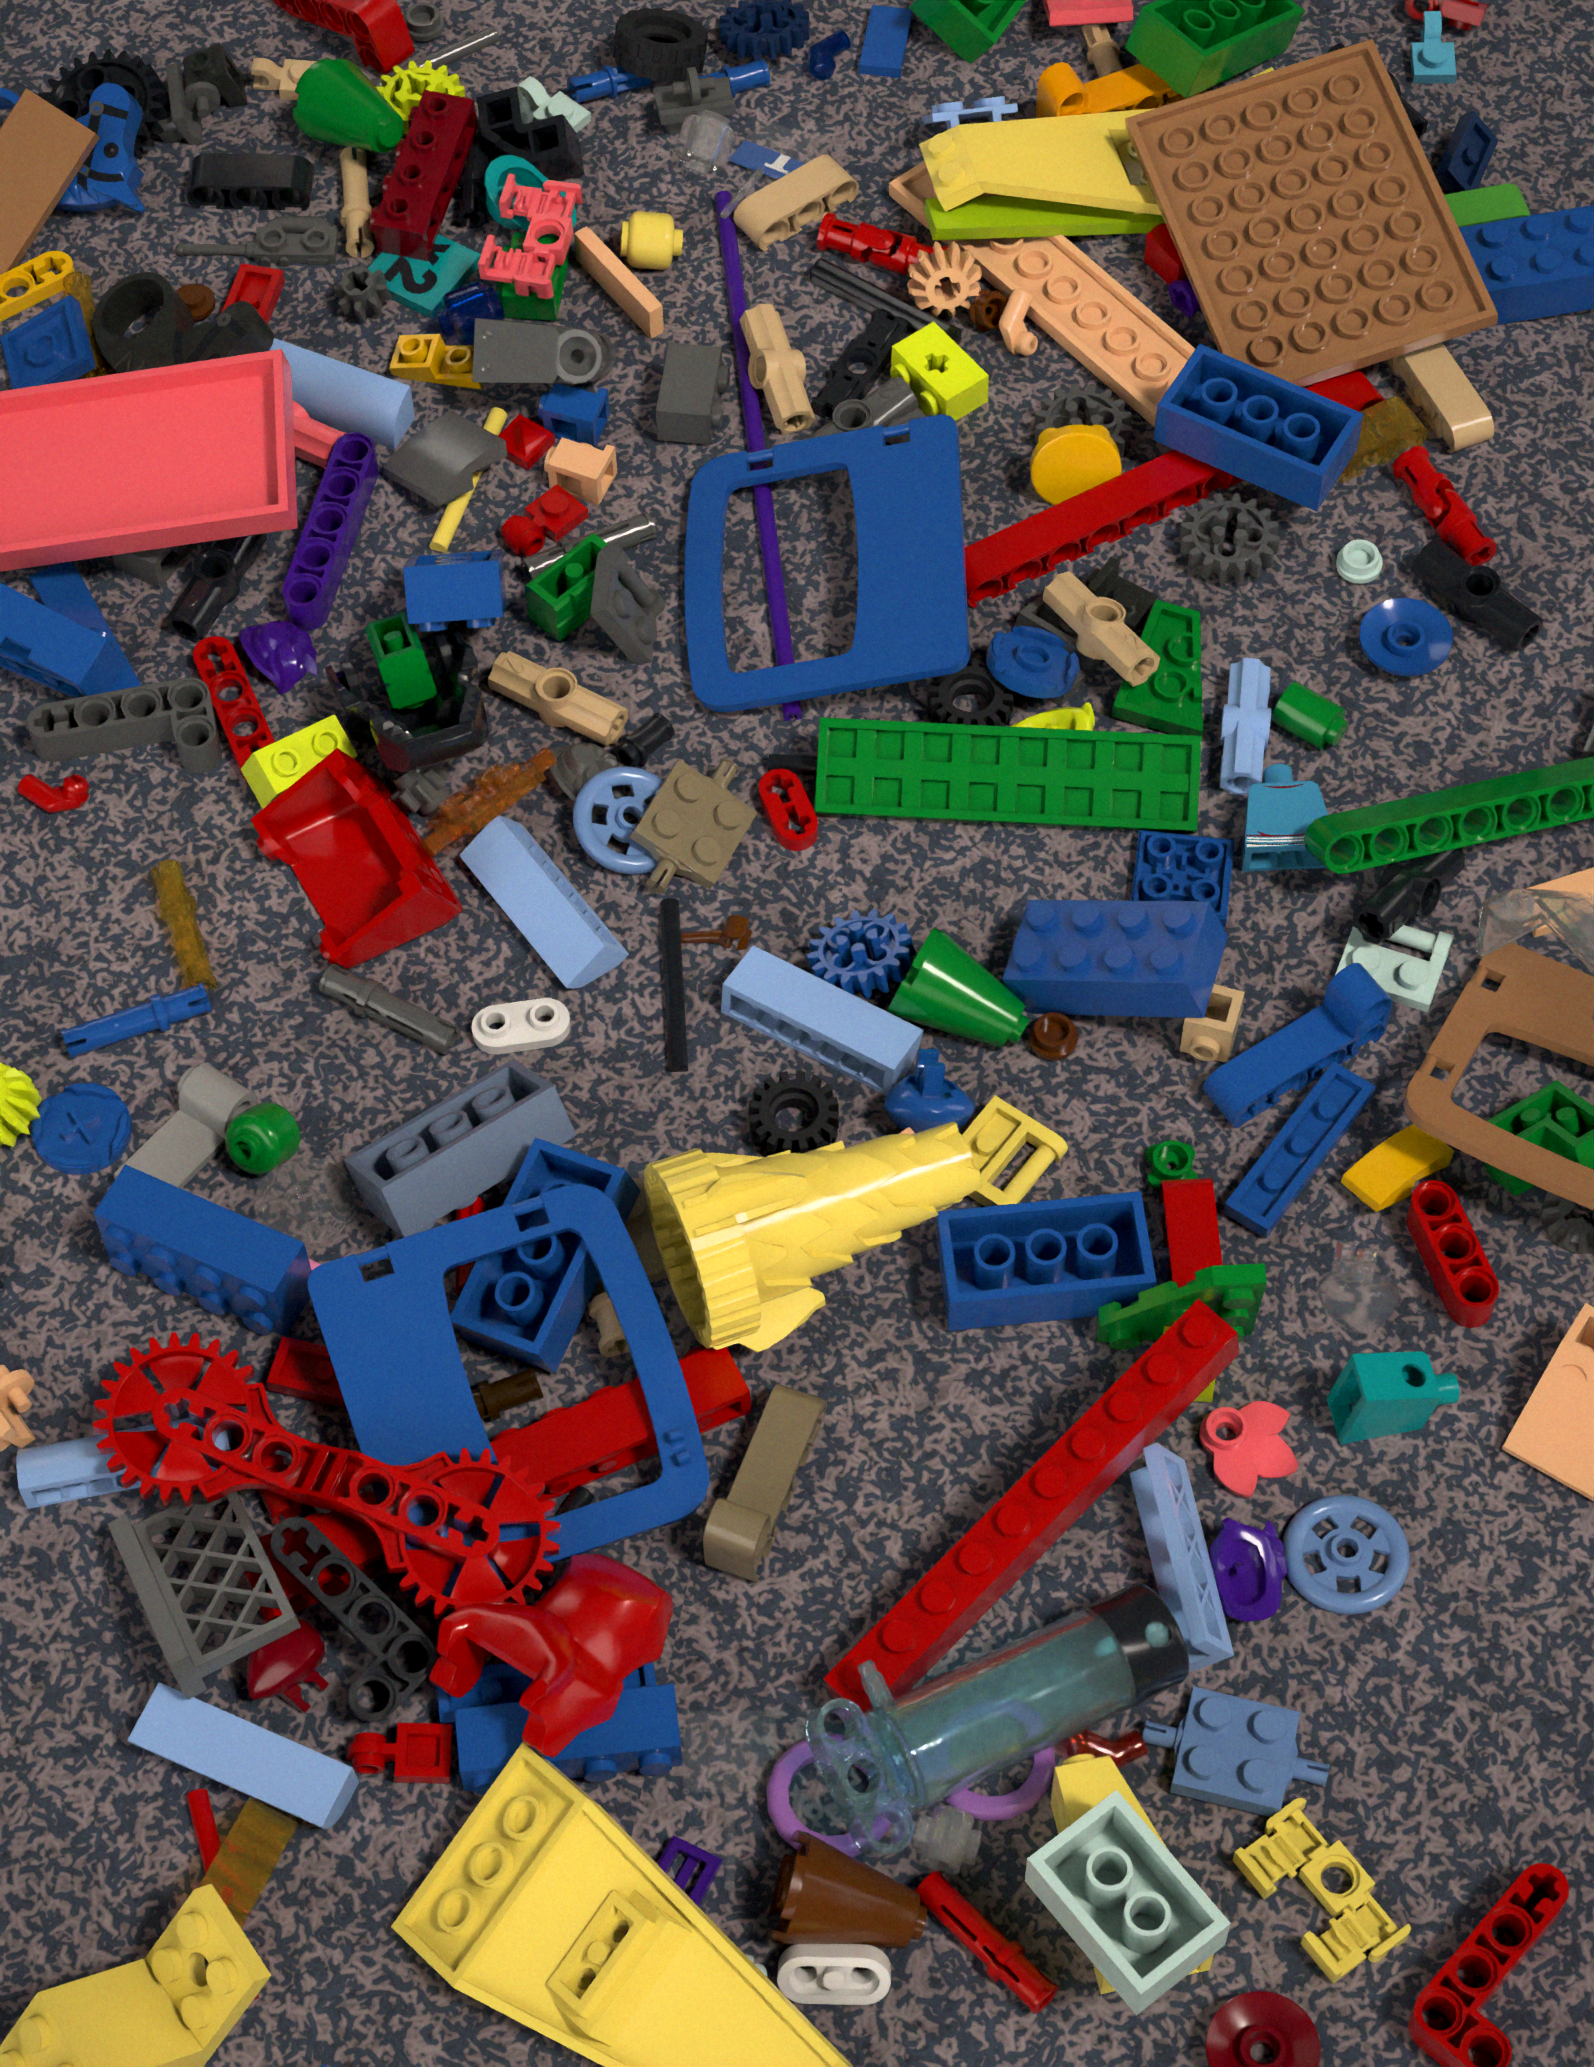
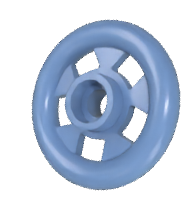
(595, 836)
(1321, 1588)

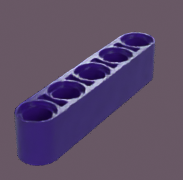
(330, 531)

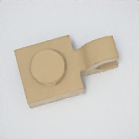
(272, 77)

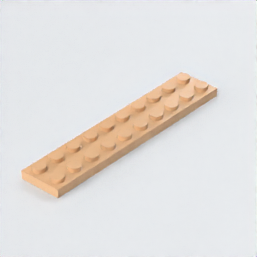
(1072, 304)

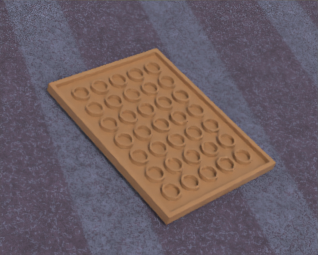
(1311, 219)

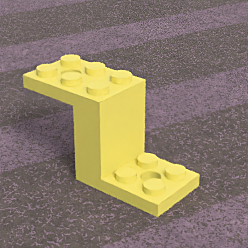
(151, 2009)

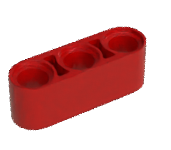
(1189, 1227)
(1452, 1233)

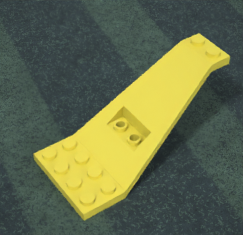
(1047, 159)
(540, 1905)

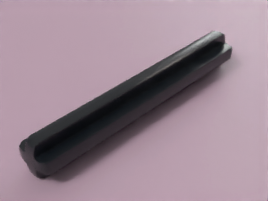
(873, 297)

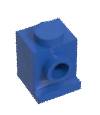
(575, 413)

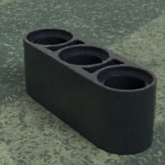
(250, 181)

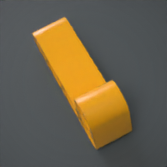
(1132, 88)

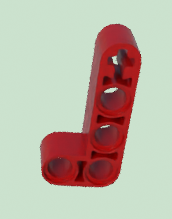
(373, 25)
(1494, 1964)

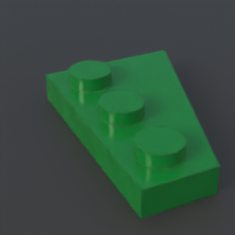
(1172, 693)

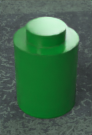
(1310, 716)

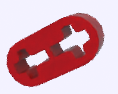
(779, 813)

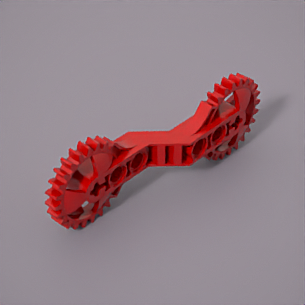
(324, 1476)

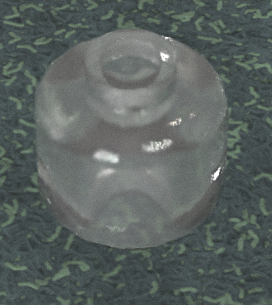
(705, 142)

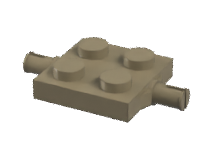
(693, 825)

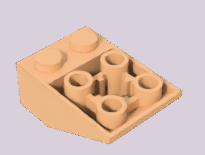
(1558, 1419)

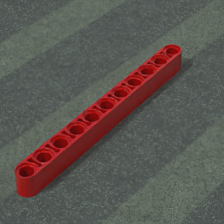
(1115, 508)

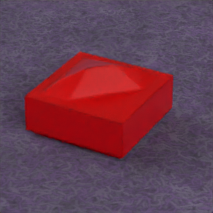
(526, 441)

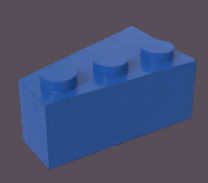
(54, 647)

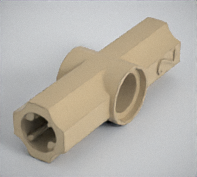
(777, 369)
(1101, 628)
(573, 704)

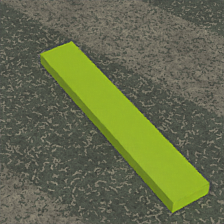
(1026, 217)

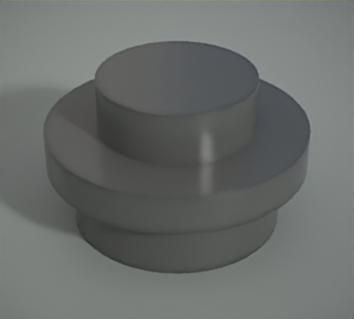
(424, 21)

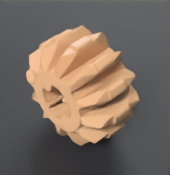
(944, 295)

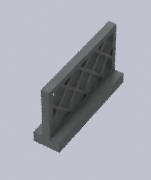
(168, 1612)

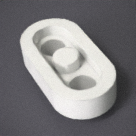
(521, 1026)
(834, 1974)

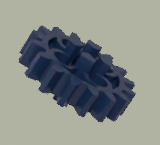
(764, 28)

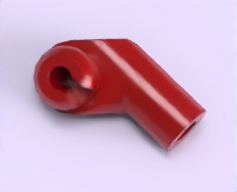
(55, 799)

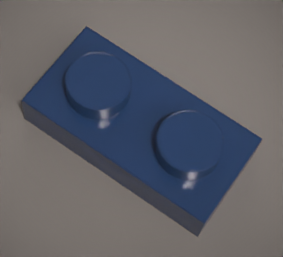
(1466, 154)

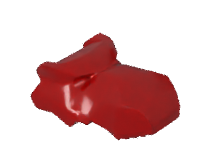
(572, 1643)

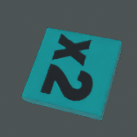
(423, 283)

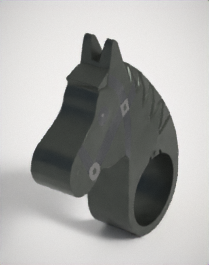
(172, 335)

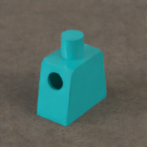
(1391, 1392)

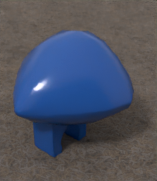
(927, 1097)

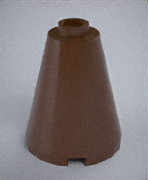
(841, 1900)

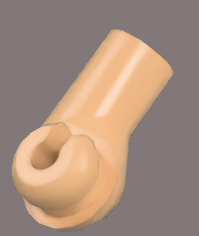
(1013, 327)

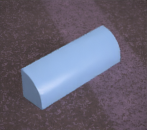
(349, 396)
(542, 903)
(820, 1020)
(78, 1470)
(245, 1757)

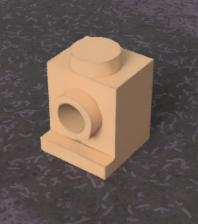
(581, 469)

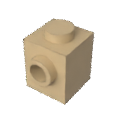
(1214, 1035)

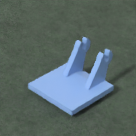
(953, 111)

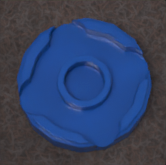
(1032, 662)

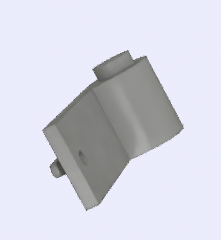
(196, 1130)

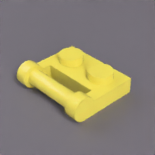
(997, 1138)

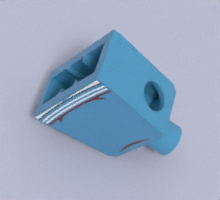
(1277, 822)

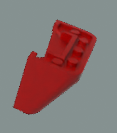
(356, 860)

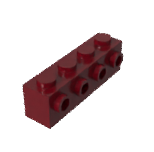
(424, 175)

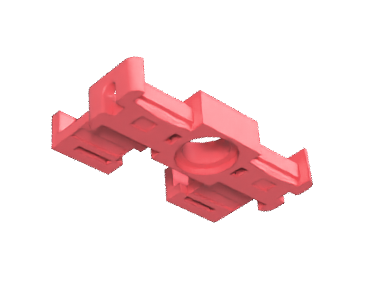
(548, 215)

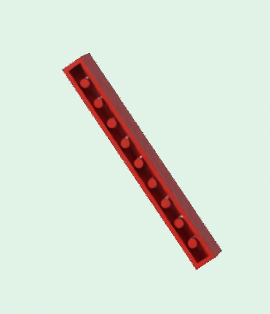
(561, 1449)
(1040, 1506)

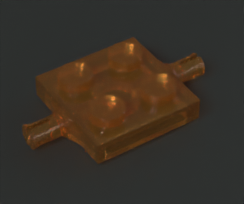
(494, 793)

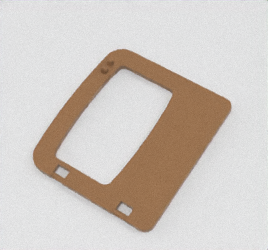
(1534, 1003)

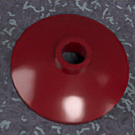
(1263, 2020)

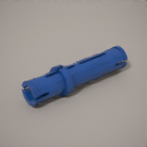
(137, 1020)

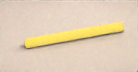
(456, 509)

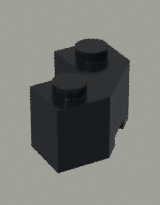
(546, 144)

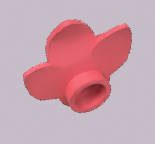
(1253, 1451)

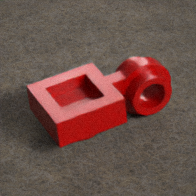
(419, 1754)

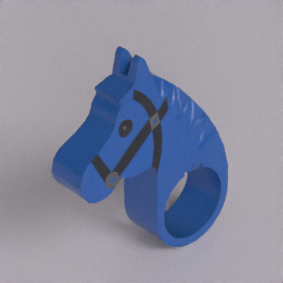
(111, 169)

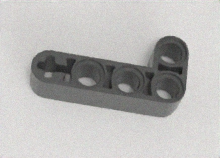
(131, 719)

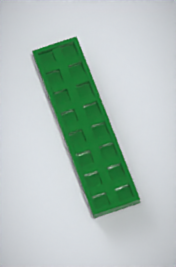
(1008, 775)

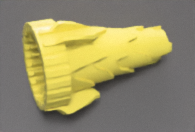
(755, 1229)

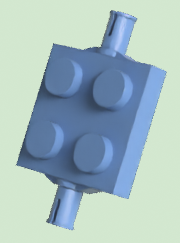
(1235, 1752)

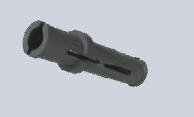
(625, 533)
(373, 1000)

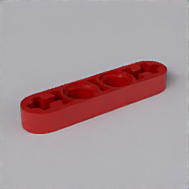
(232, 712)

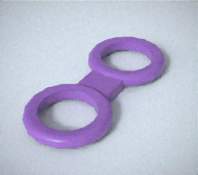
(979, 1806)

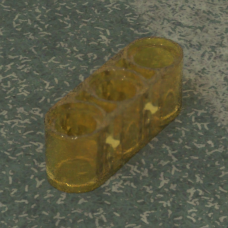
(1384, 433)
(249, 1857)

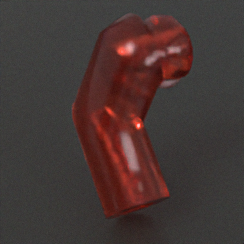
(1121, 1750)

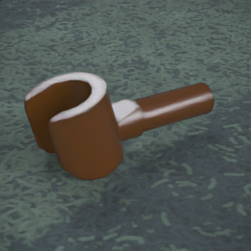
(734, 929)

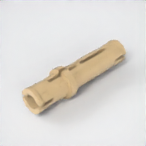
(356, 209)

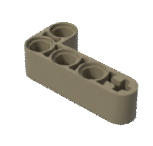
(745, 1523)

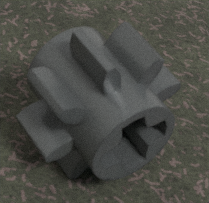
(362, 292)
(420, 789)

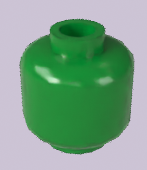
(262, 1138)

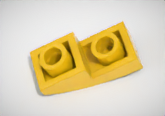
(430, 360)
(1394, 1167)

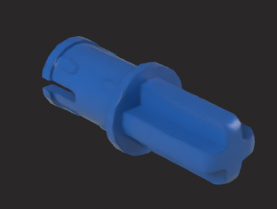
(745, 76)
(604, 83)

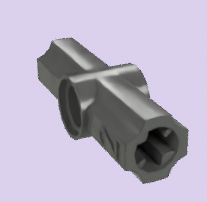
(876, 409)

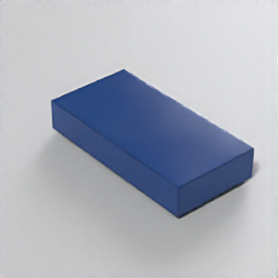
(885, 41)

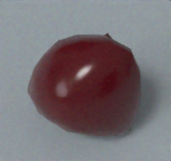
(284, 1663)

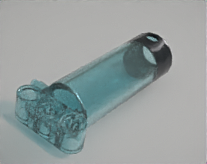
(994, 1710)

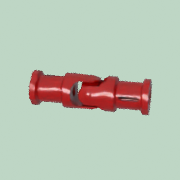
(869, 243)
(1443, 506)

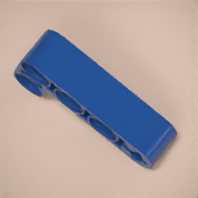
(1350, 1016)

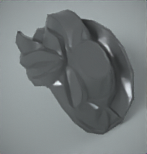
(579, 764)

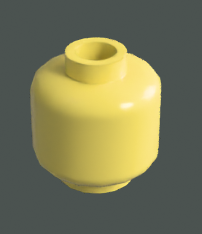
(650, 240)

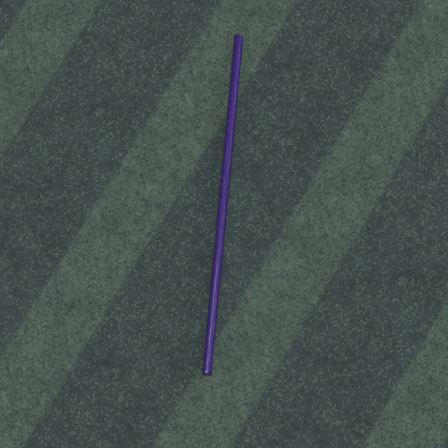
(755, 442)

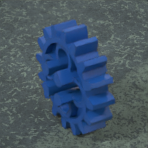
(845, 953)

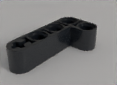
(345, 1609)

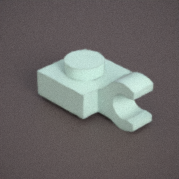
(546, 107)

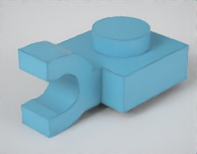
(1432, 59)

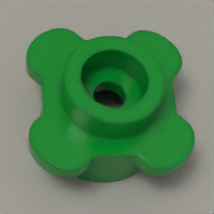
(1170, 1152)

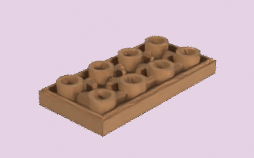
(37, 164)

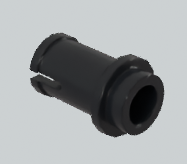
(636, 747)

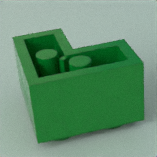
(1550, 1119)

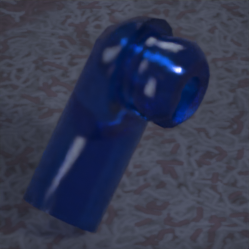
(822, 54)

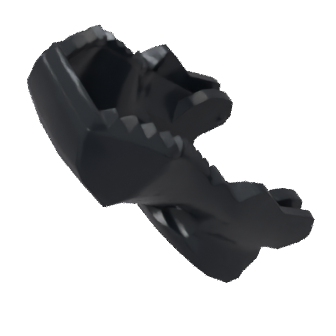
(426, 735)

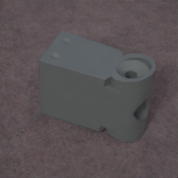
(539, 353)

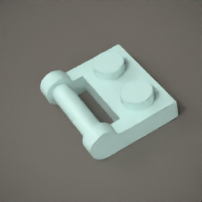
(1402, 976)

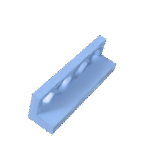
(1180, 1555)

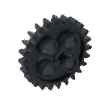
(140, 80)

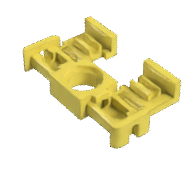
(1301, 1845)

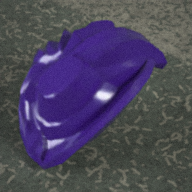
(280, 652)
(1248, 1570)

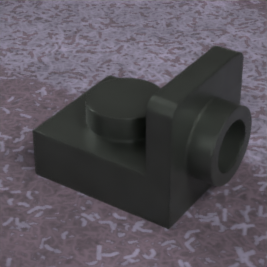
(217, 68)
(1135, 599)

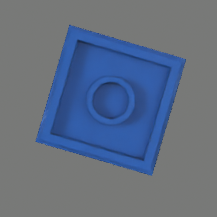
(49, 347)

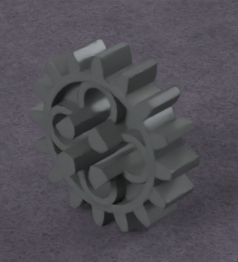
(1097, 410)
(1205, 534)

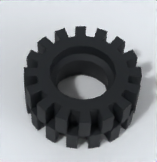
(970, 680)
(793, 1093)

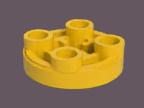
(1073, 461)

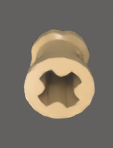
(612, 1338)

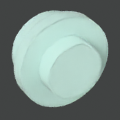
(1359, 562)

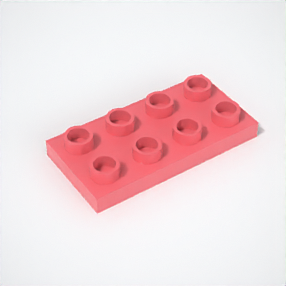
(146, 460)

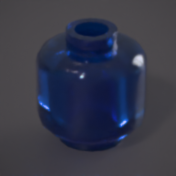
(463, 306)

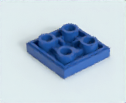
(1183, 869)

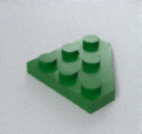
(1228, 1290)

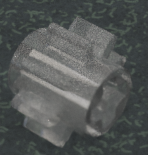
(947, 1839)

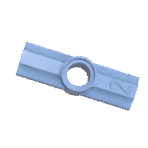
(1245, 725)

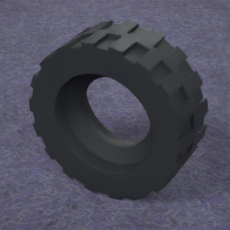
(659, 44)

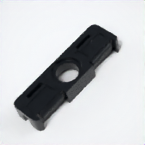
(874, 350)

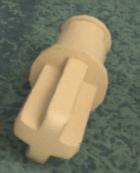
(1102, 50)

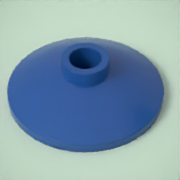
(1409, 622)

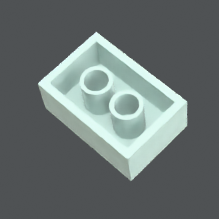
(1126, 1902)

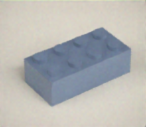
(458, 1148)

